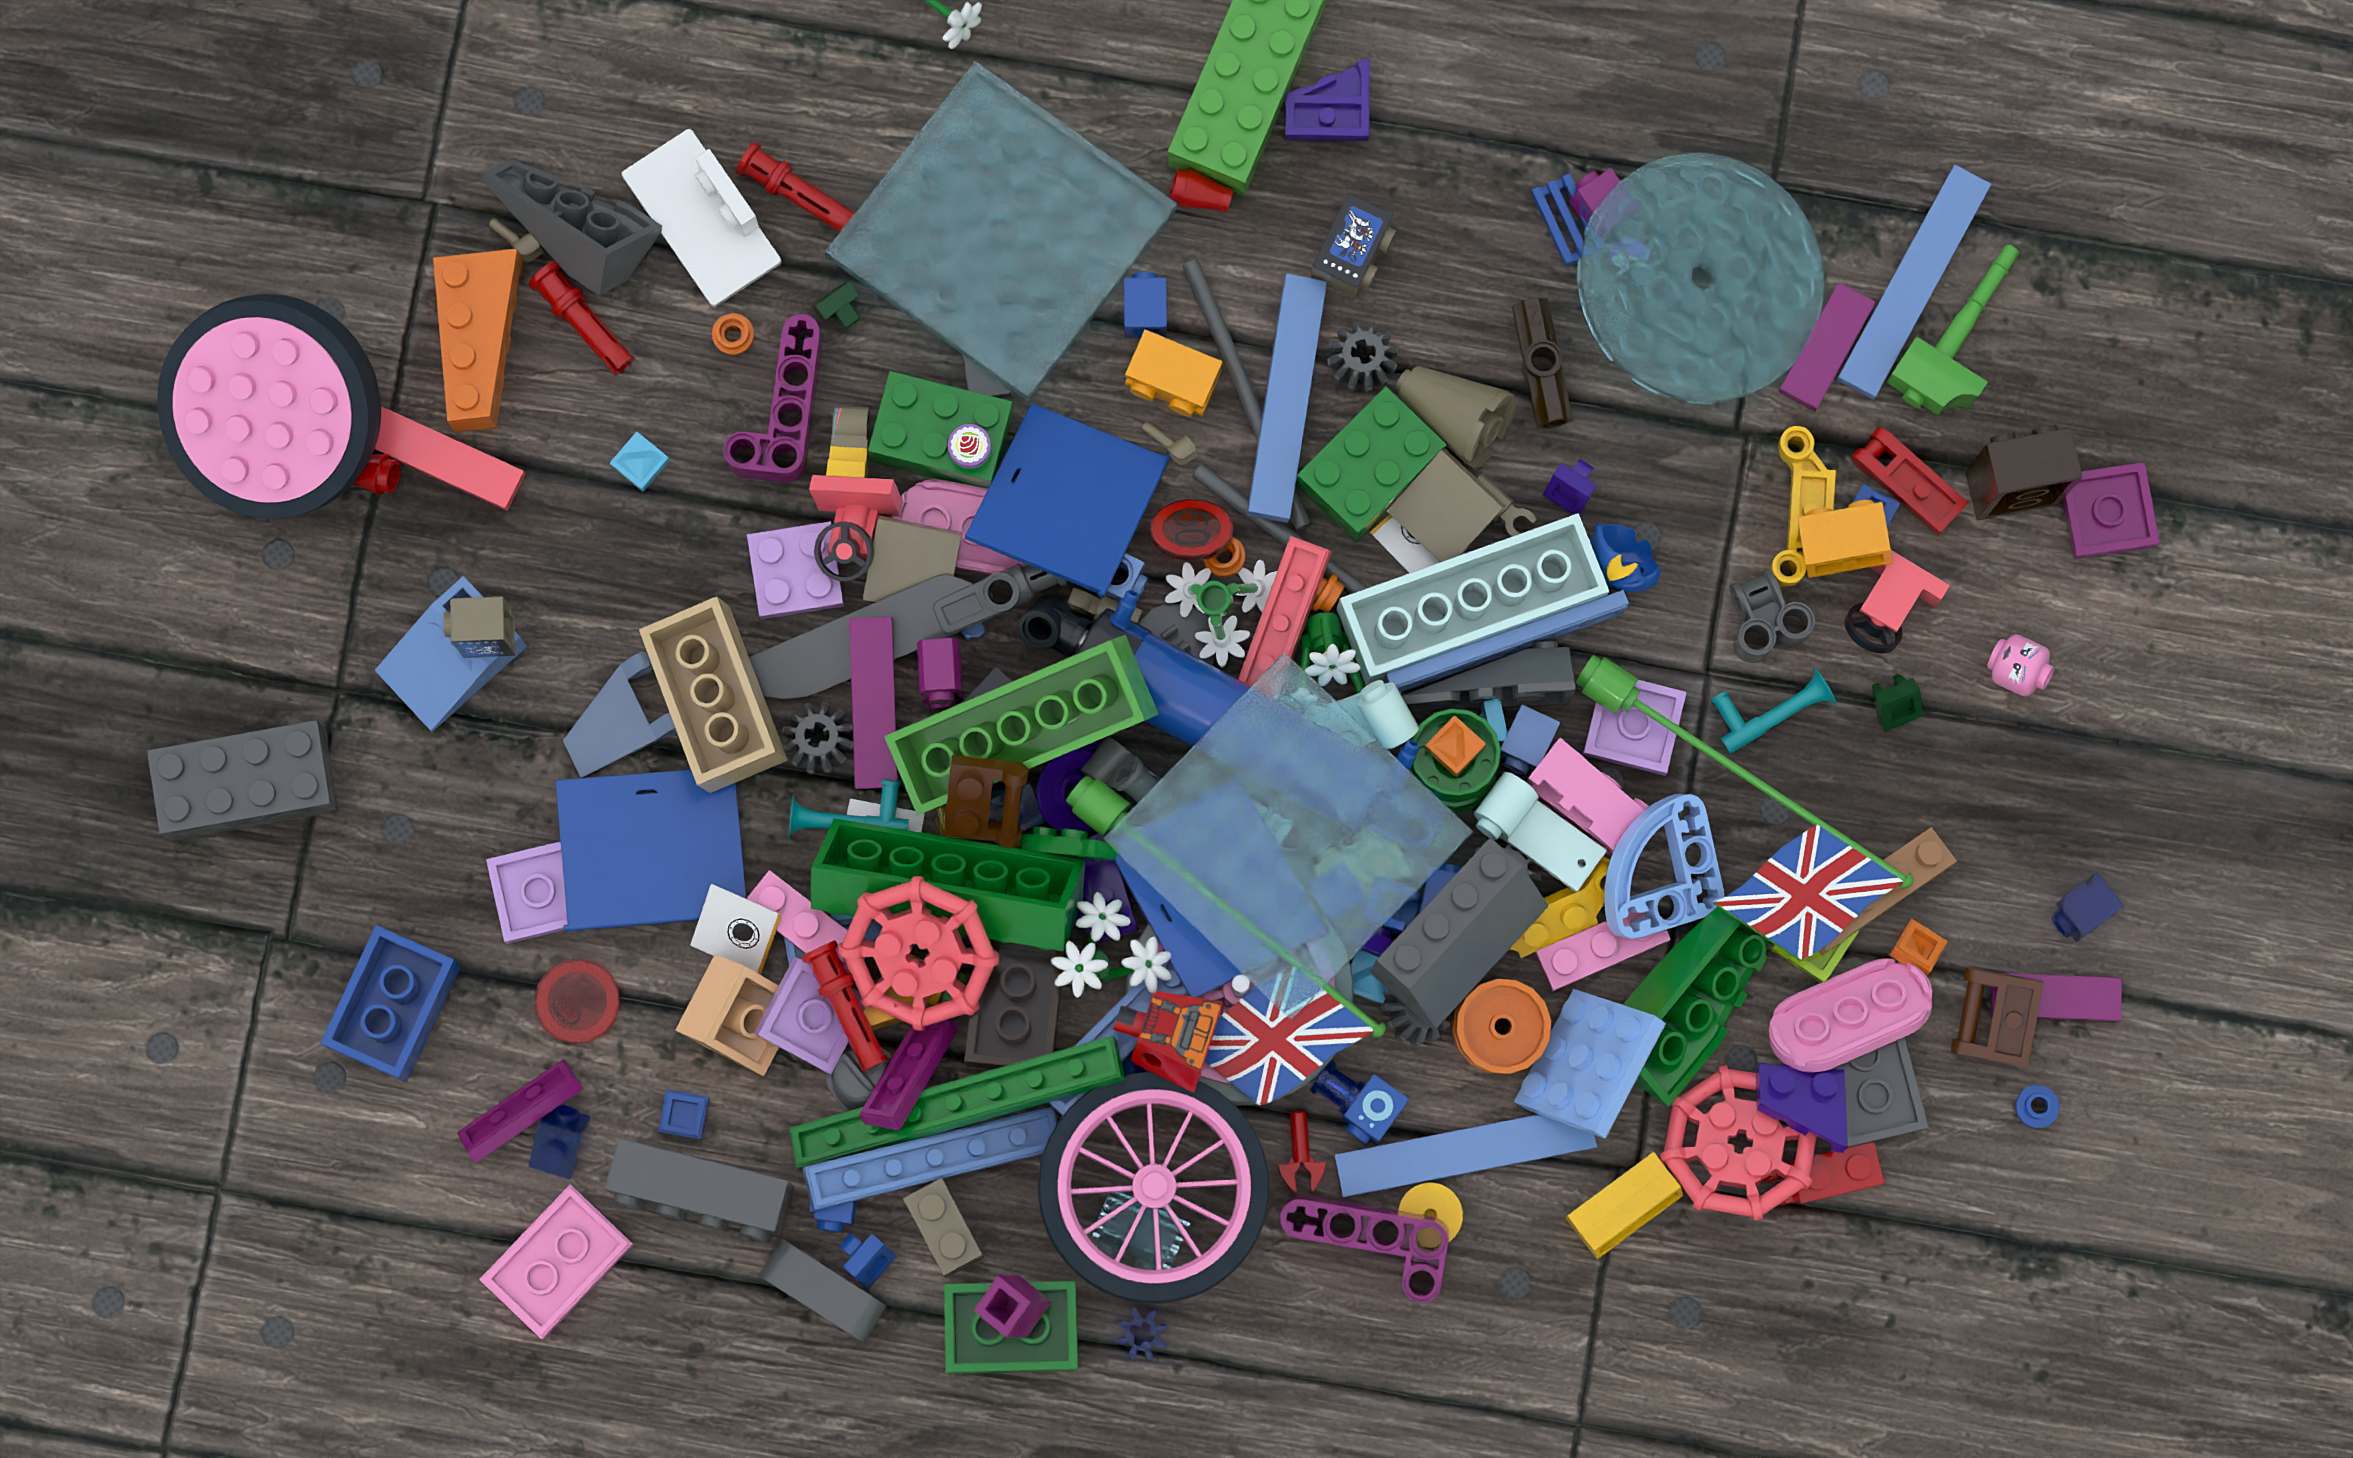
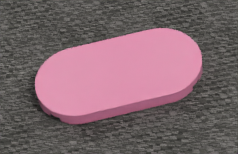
(953, 508)
(1850, 1015)

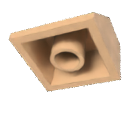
(728, 1012)

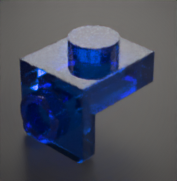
(559, 1141)

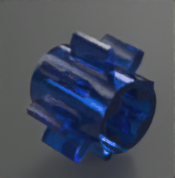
(1130, 1338)

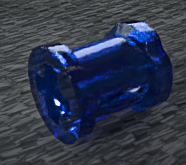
(1337, 1087)

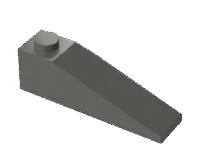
(584, 235)
(1527, 677)

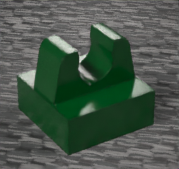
(838, 305)
(1897, 703)

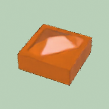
(1455, 746)
(1918, 947)

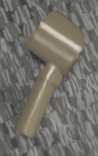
(527, 245)
(1180, 451)

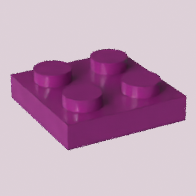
(2111, 512)

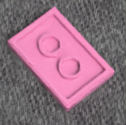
(556, 1262)

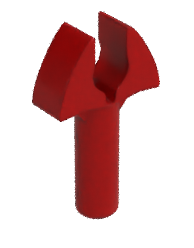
(1300, 1154)

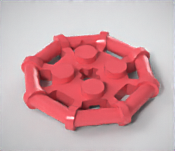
(907, 974)
(1719, 1158)

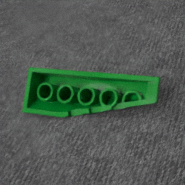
(1694, 996)

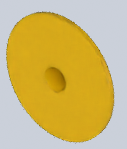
(1434, 1201)

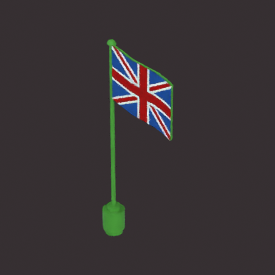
(1808, 885)
(1253, 1039)

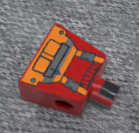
(1171, 1035)

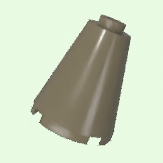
(1458, 411)

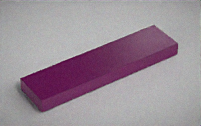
(872, 699)

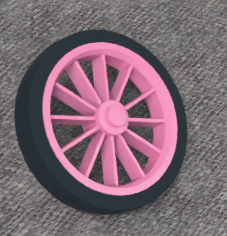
(1153, 1188)

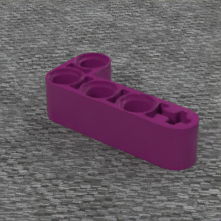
(785, 399)
(1365, 1238)

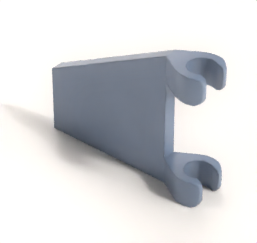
(615, 722)

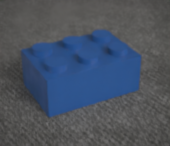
(391, 1003)

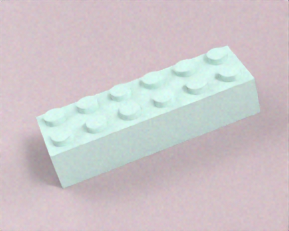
(1471, 597)

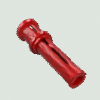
(779, 179)
(569, 304)
(836, 986)

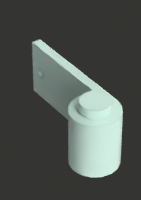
(1382, 713)
(1537, 832)

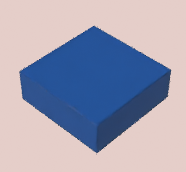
(684, 1114)

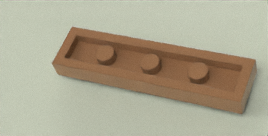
(1923, 858)

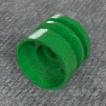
(1475, 781)

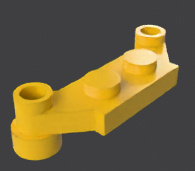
(1810, 489)
(1566, 912)

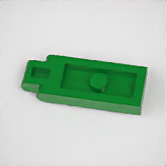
(1071, 844)

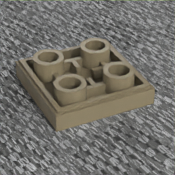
(1446, 507)
(908, 556)

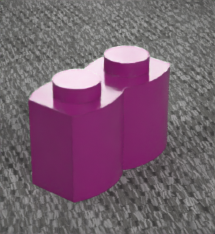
(940, 673)

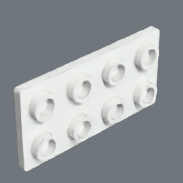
(702, 217)

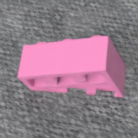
(1584, 796)

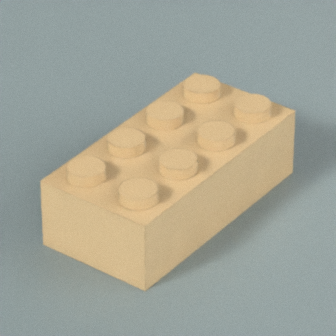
(713, 695)

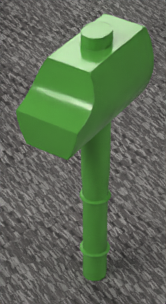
(1930, 374)

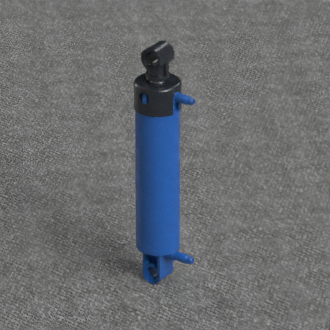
(1183, 688)

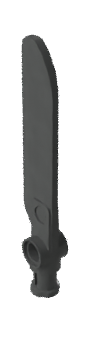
(918, 613)

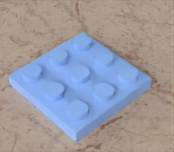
(1590, 1063)

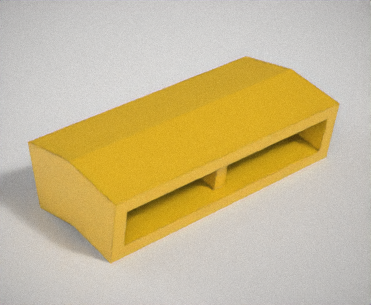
(1625, 1205)

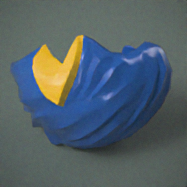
(1622, 560)

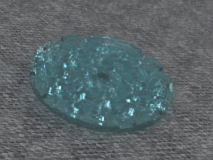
(1642, 291)

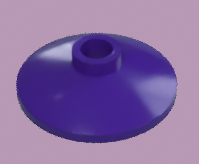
(1052, 786)

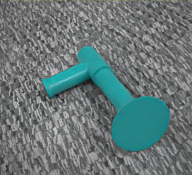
(1744, 733)
(804, 818)

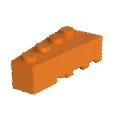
(475, 323)

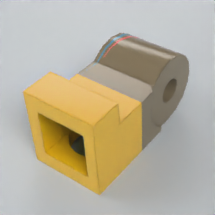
(849, 442)

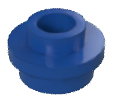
(2024, 1110)

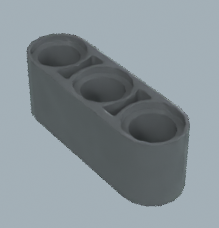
(822, 1290)

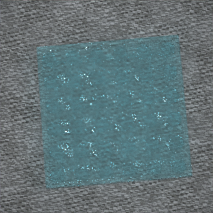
(1001, 230)
(1288, 836)

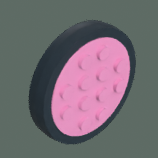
(269, 406)

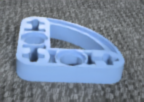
(1684, 890)

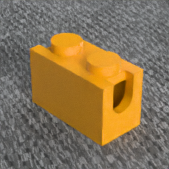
(1172, 374)
(1845, 538)

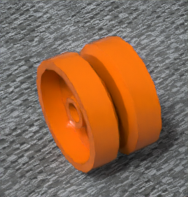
(1524, 1037)

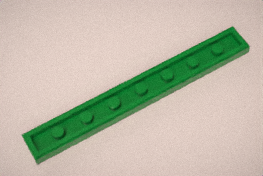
(965, 1102)

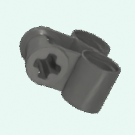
(1765, 615)
(1120, 771)

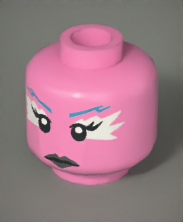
(2020, 665)

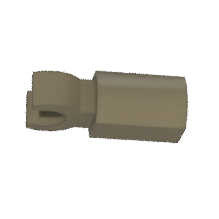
(1509, 513)
(1089, 605)

